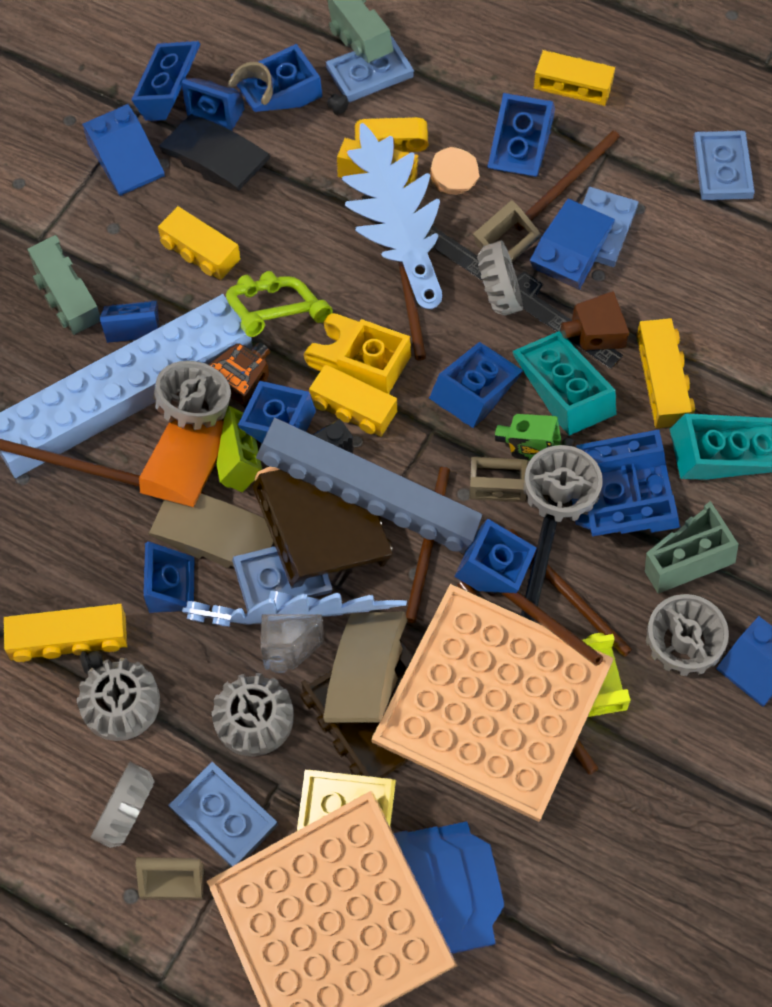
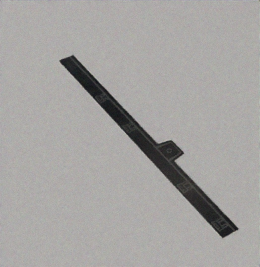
(528, 287)

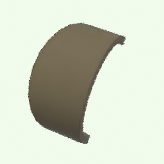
(253, 70)

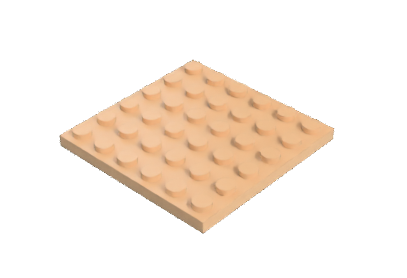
(492, 702)
(332, 915)

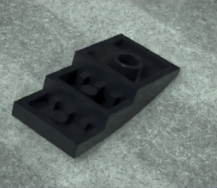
(215, 152)

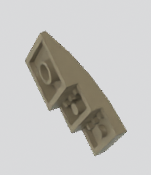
(211, 529)
(365, 667)

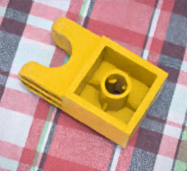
(362, 351)

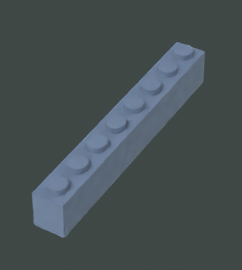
(369, 486)

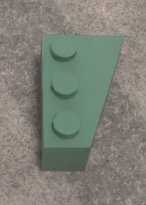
(360, 28)
(63, 286)
(692, 551)

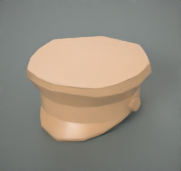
(454, 171)

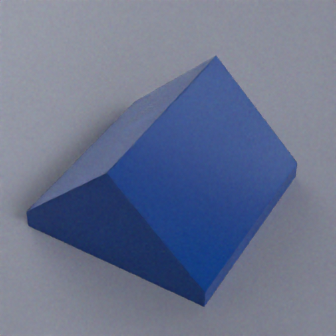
(129, 320)
(167, 578)

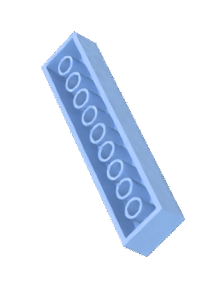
(116, 383)

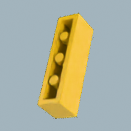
(664, 372)
(65, 632)

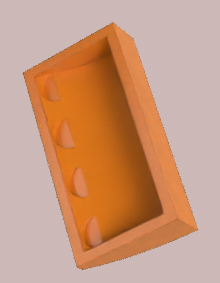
(181, 463)

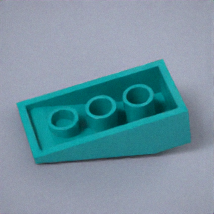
(567, 383)
(722, 446)

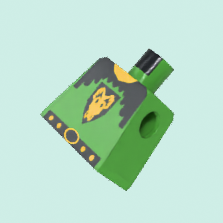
(529, 434)

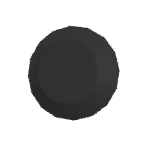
(338, 103)
(91, 660)

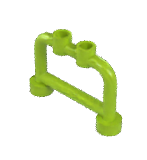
(253, 322)

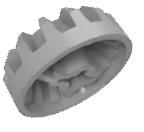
(500, 279)
(194, 384)
(563, 475)
(690, 617)
(129, 717)
(255, 737)
(123, 806)

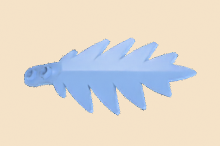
(395, 208)
(285, 604)

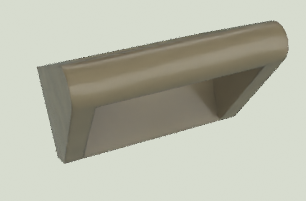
(501, 223)
(497, 488)
(170, 878)

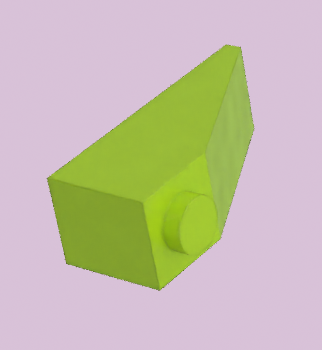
(237, 454)

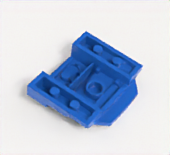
(633, 488)
(456, 881)

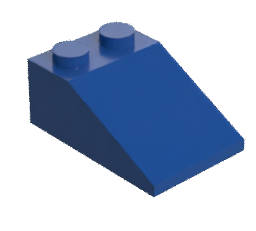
(292, 78)
(521, 135)
(123, 149)
(571, 243)
(474, 384)

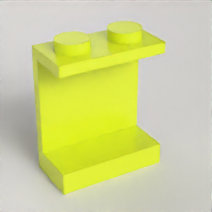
(611, 695)

